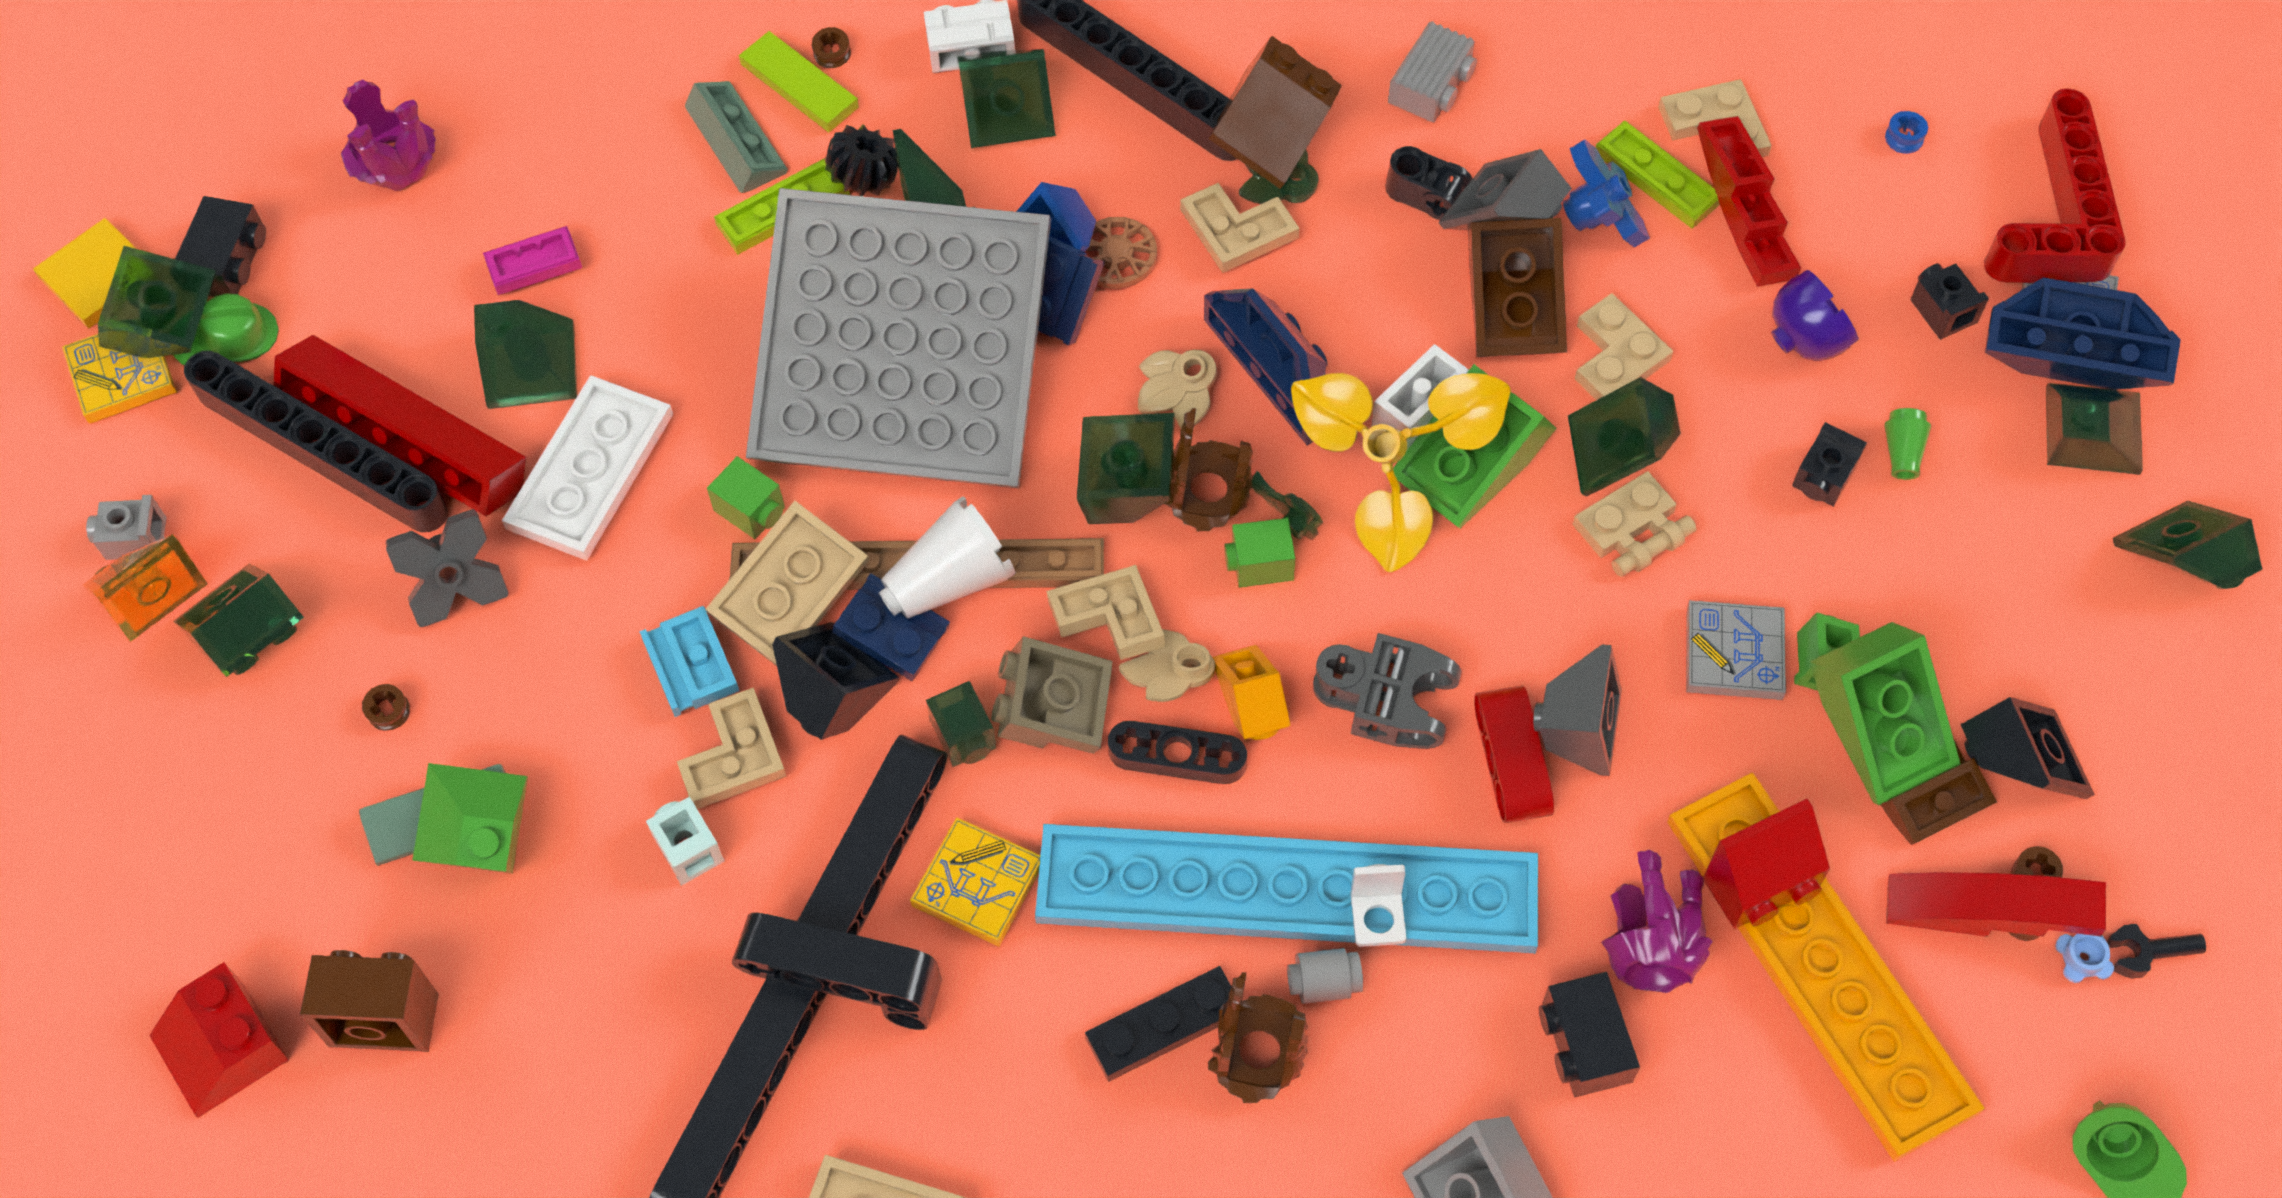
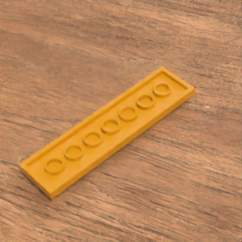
(1841, 992)

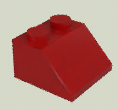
(1768, 866)
(215, 1040)

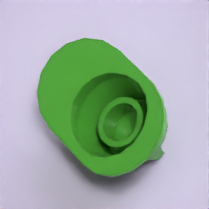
(234, 329)
(2128, 1153)

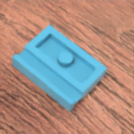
(689, 661)

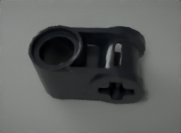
(1427, 181)

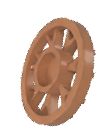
(1118, 251)

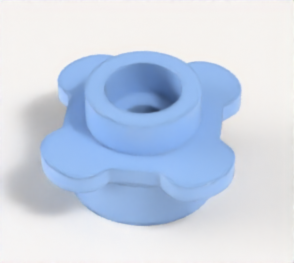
(2094, 947)

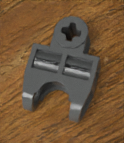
(1362, 684)

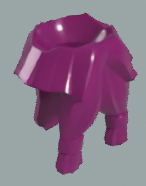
(368, 148)
(1673, 942)

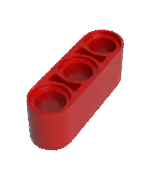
(1513, 754)

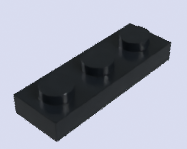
(1159, 1024)

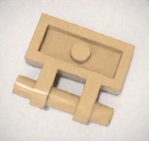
(1628, 513)

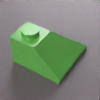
(470, 818)

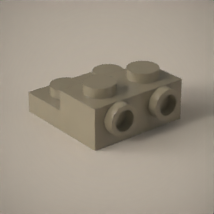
(1052, 696)

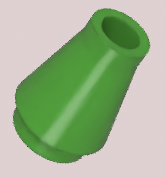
(1906, 440)

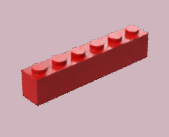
(425, 436)

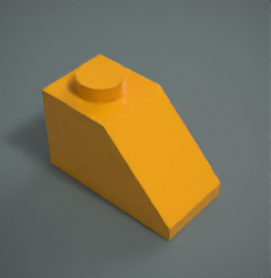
(1252, 692)

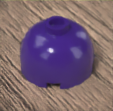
(1810, 320)

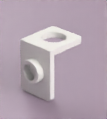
(1378, 888)

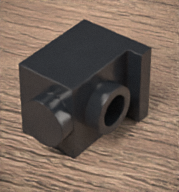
(1947, 300)
(1829, 464)

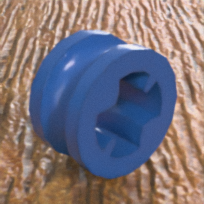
(1906, 143)

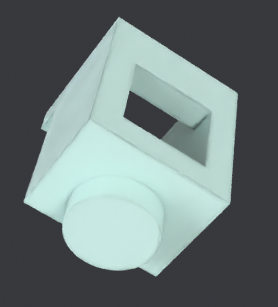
(693, 855)

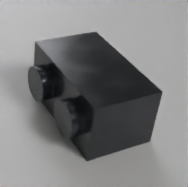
(224, 239)
(1589, 1035)

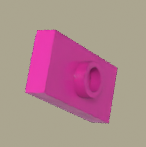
(532, 260)

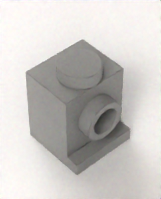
(125, 526)

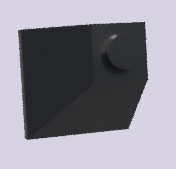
(828, 680)
(2026, 745)

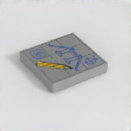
(1735, 650)

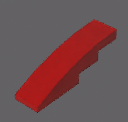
(1746, 201)
(1996, 902)

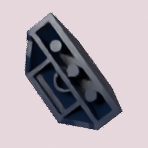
(2083, 336)
(1265, 345)

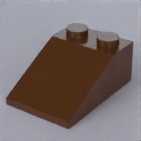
(1275, 111)
(1517, 287)

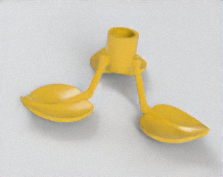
(1332, 414)

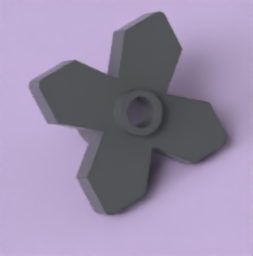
(445, 567)

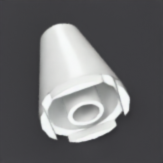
(946, 563)

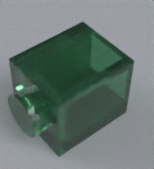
(961, 724)

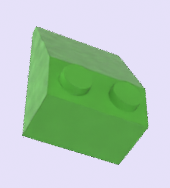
(1465, 480)
(1887, 709)

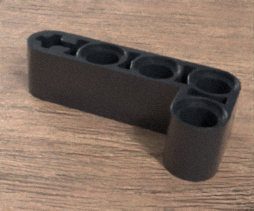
(841, 965)

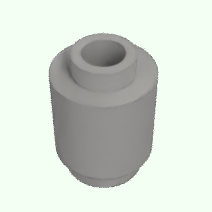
(1325, 975)

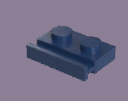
(1067, 290)
(888, 638)

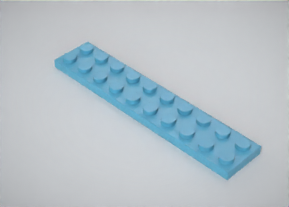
(1282, 887)

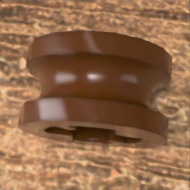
(831, 36)
(375, 697)

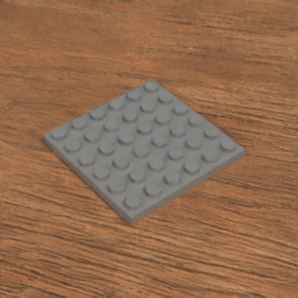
(899, 338)

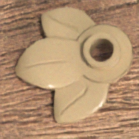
(1171, 386)
(1171, 669)

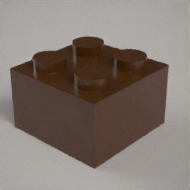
(369, 1001)

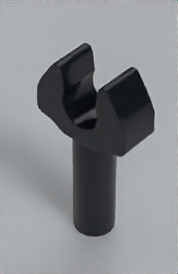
(2149, 949)

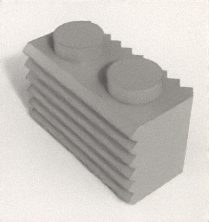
(1432, 72)

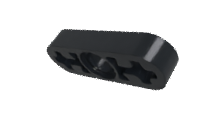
(1189, 769)

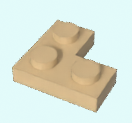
(1729, 99)
(1234, 236)
(1626, 345)
(1112, 600)
(743, 760)

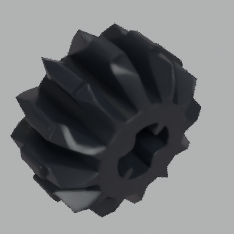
(861, 160)

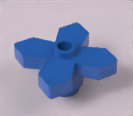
(1603, 197)

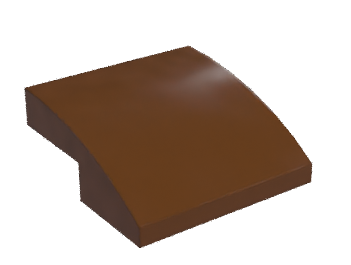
(1940, 801)

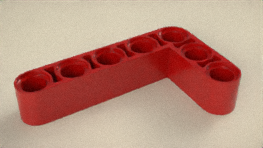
(2090, 228)

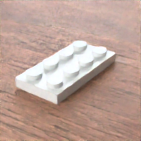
(588, 467)

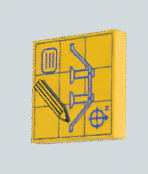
(113, 380)
(977, 881)

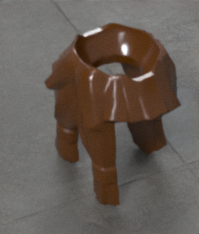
(1214, 457)
(1258, 1014)

